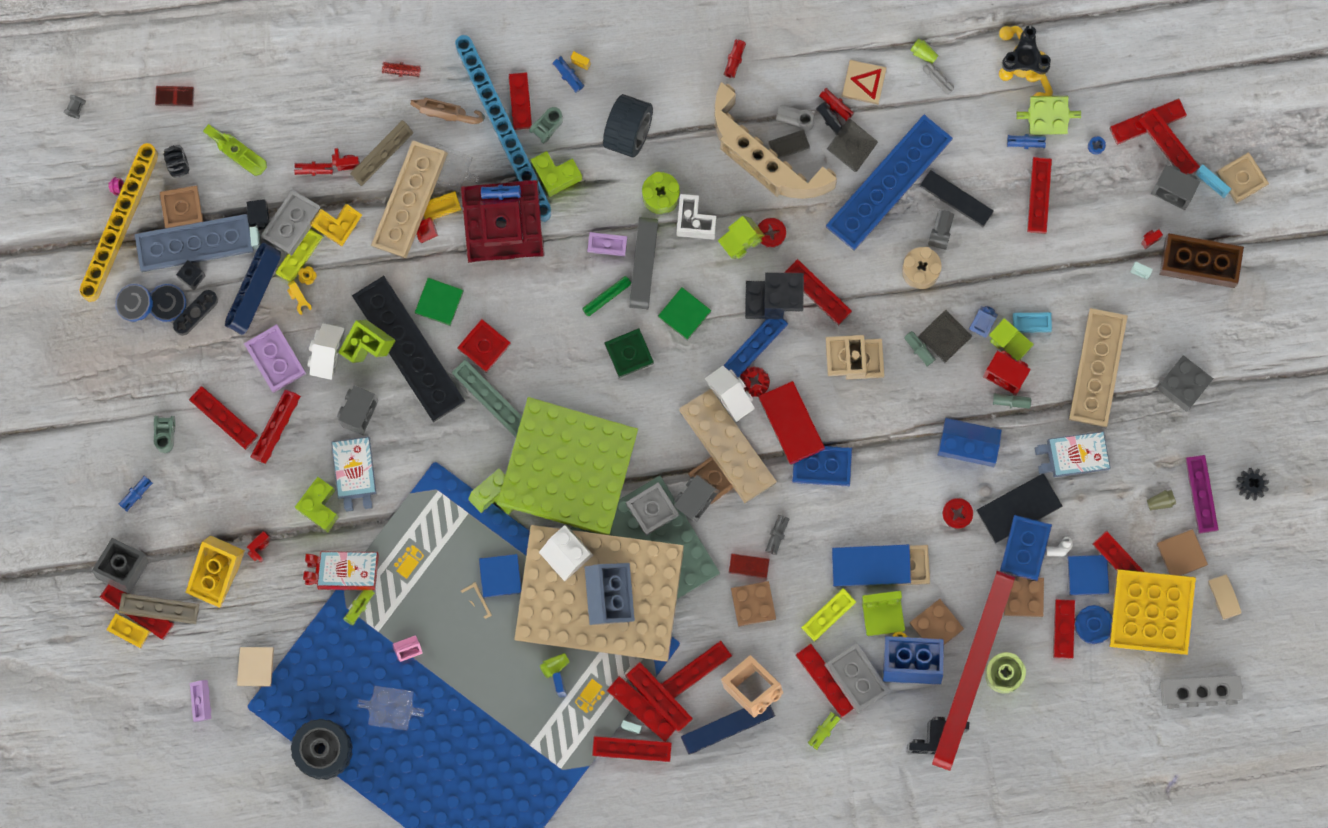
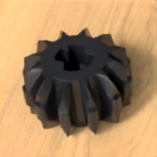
(176, 161)
(1253, 491)

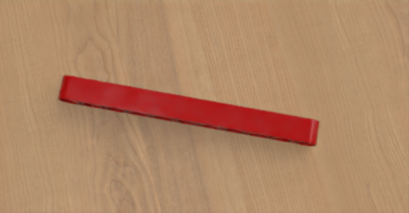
(973, 670)

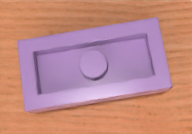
(607, 244)
(200, 701)

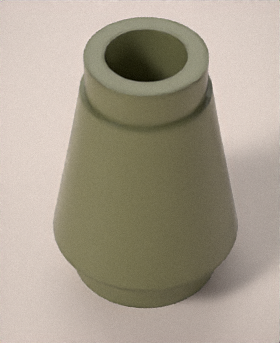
(1162, 500)

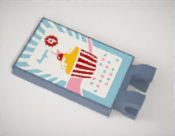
(1075, 454)
(354, 471)

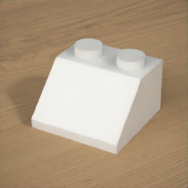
(565, 552)

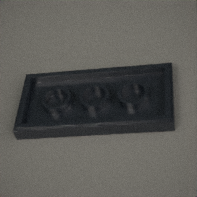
(1030, 500)

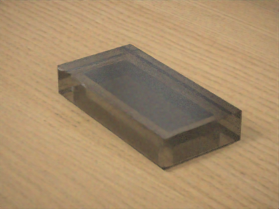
(789, 144)

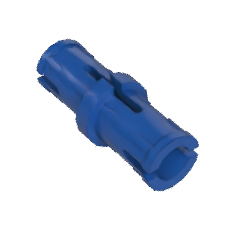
(568, 74)
(1026, 141)
(501, 192)
(135, 493)

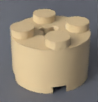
(926, 258)

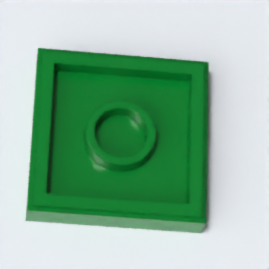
(439, 301)
(684, 313)

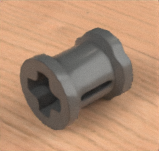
(74, 106)

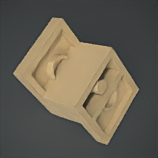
(854, 357)

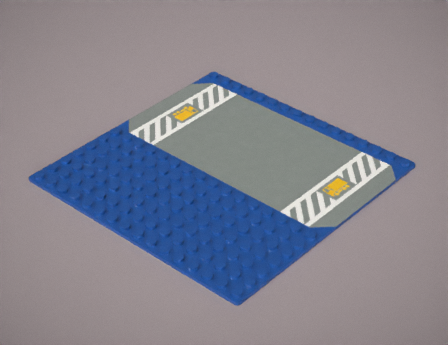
(493, 729)

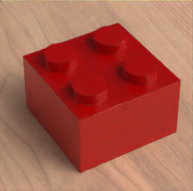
(1007, 372)

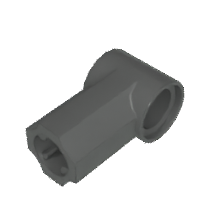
(941, 233)

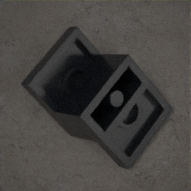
(774, 295)
(934, 732)

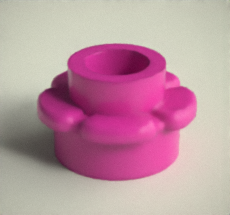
(115, 185)

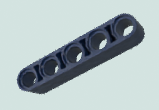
(252, 288)
(723, 728)

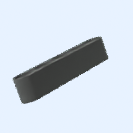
(643, 263)

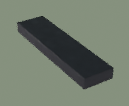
(956, 198)

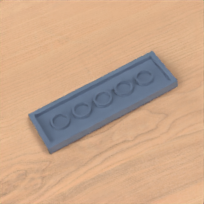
(193, 243)

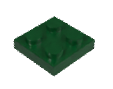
(629, 353)

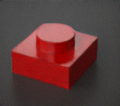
(426, 230)
(1151, 238)

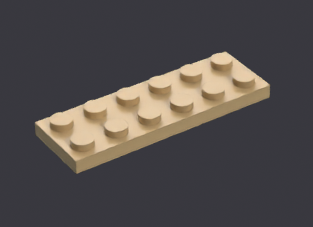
(409, 199)
(1098, 367)
(727, 446)

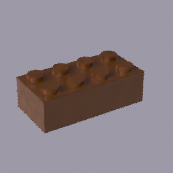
(1201, 260)

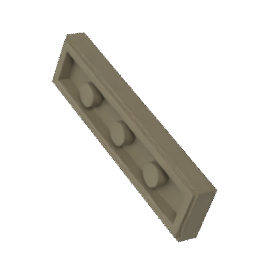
(381, 153)
(159, 608)

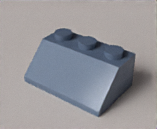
(609, 593)

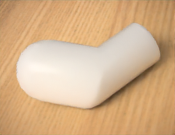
(1062, 549)

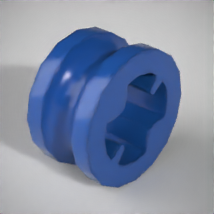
(1094, 140)

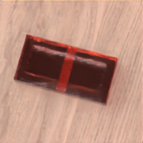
(174, 96)

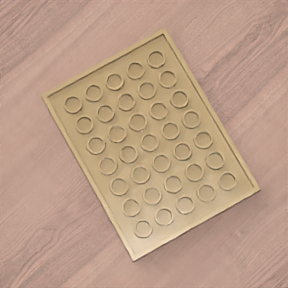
(557, 609)

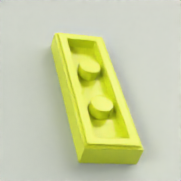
(292, 264)
(828, 614)

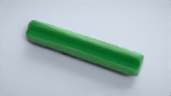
(606, 296)

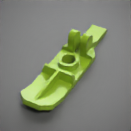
(243, 156)

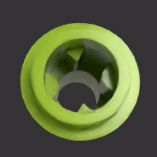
(924, 51)
(554, 665)

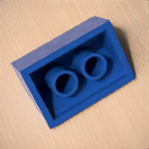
(970, 442)
(913, 660)

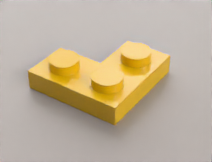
(339, 228)

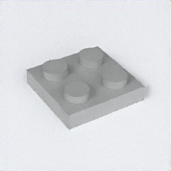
(652, 509)

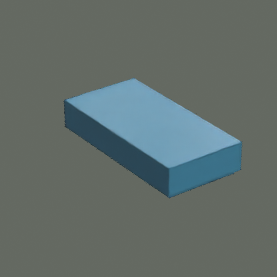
(1213, 181)
(1032, 322)

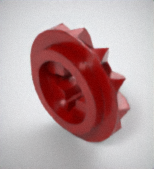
(776, 225)
(763, 379)
(956, 504)

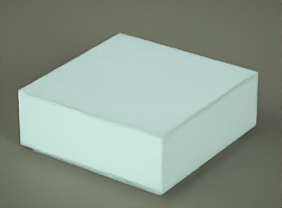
(255, 237)
(1141, 270)
(631, 727)

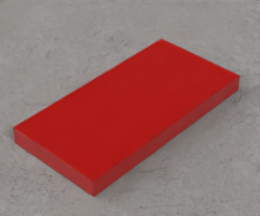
(791, 422)

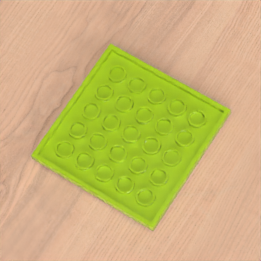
(567, 466)

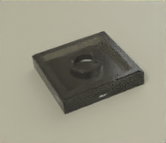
(852, 145)
(945, 336)

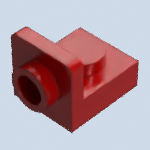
(349, 162)
(259, 542)

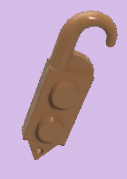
(446, 110)

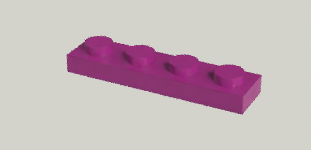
(1201, 494)

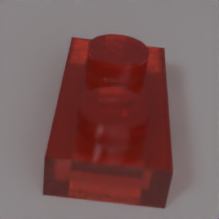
(749, 566)

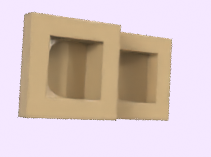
(1224, 596)

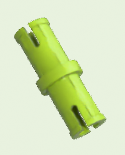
(358, 606)
(824, 730)

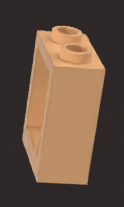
(740, 674)

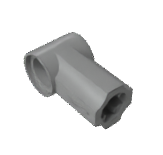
(793, 117)

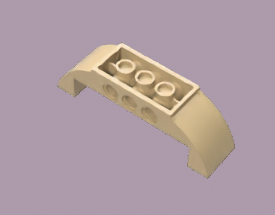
(784, 179)

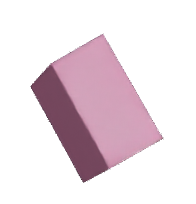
(407, 648)

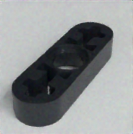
(181, 318)

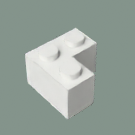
(691, 223)
(325, 351)
(730, 392)

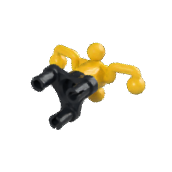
(1026, 59)

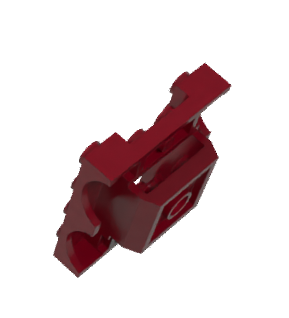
(488, 241)

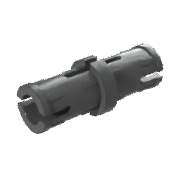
(777, 534)

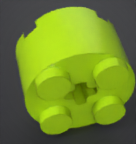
(656, 183)

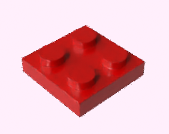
(484, 345)

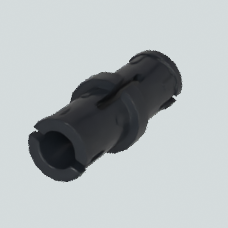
(830, 118)

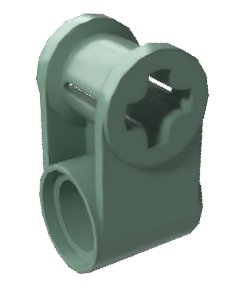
(547, 126)
(164, 429)

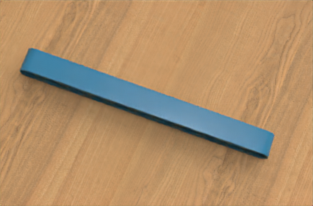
(499, 119)

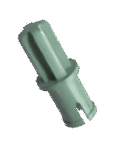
(919, 348)
(1012, 401)

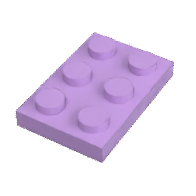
(275, 358)

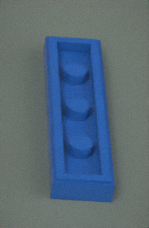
(755, 345)

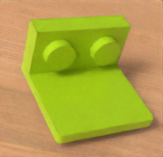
(883, 613)

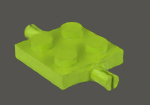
(1048, 115)

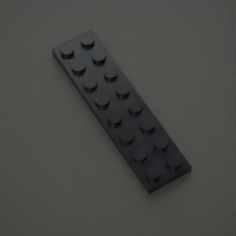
(410, 349)

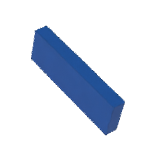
(559, 685)

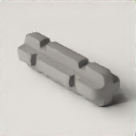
(938, 78)

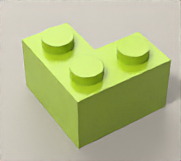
(555, 178)
(741, 237)
(365, 338)
(1011, 340)
(489, 492)
(313, 504)

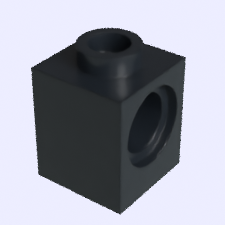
(258, 213)
(190, 275)

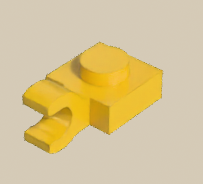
(295, 292)

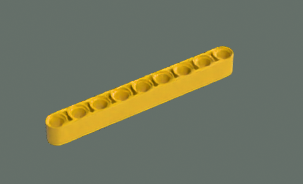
(118, 231)

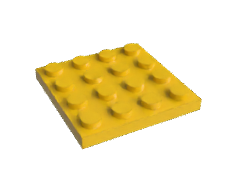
(1152, 612)

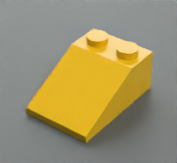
(214, 570)

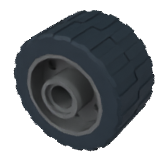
(627, 125)
(310, 738)

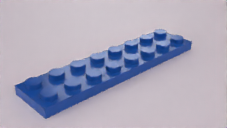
(889, 182)

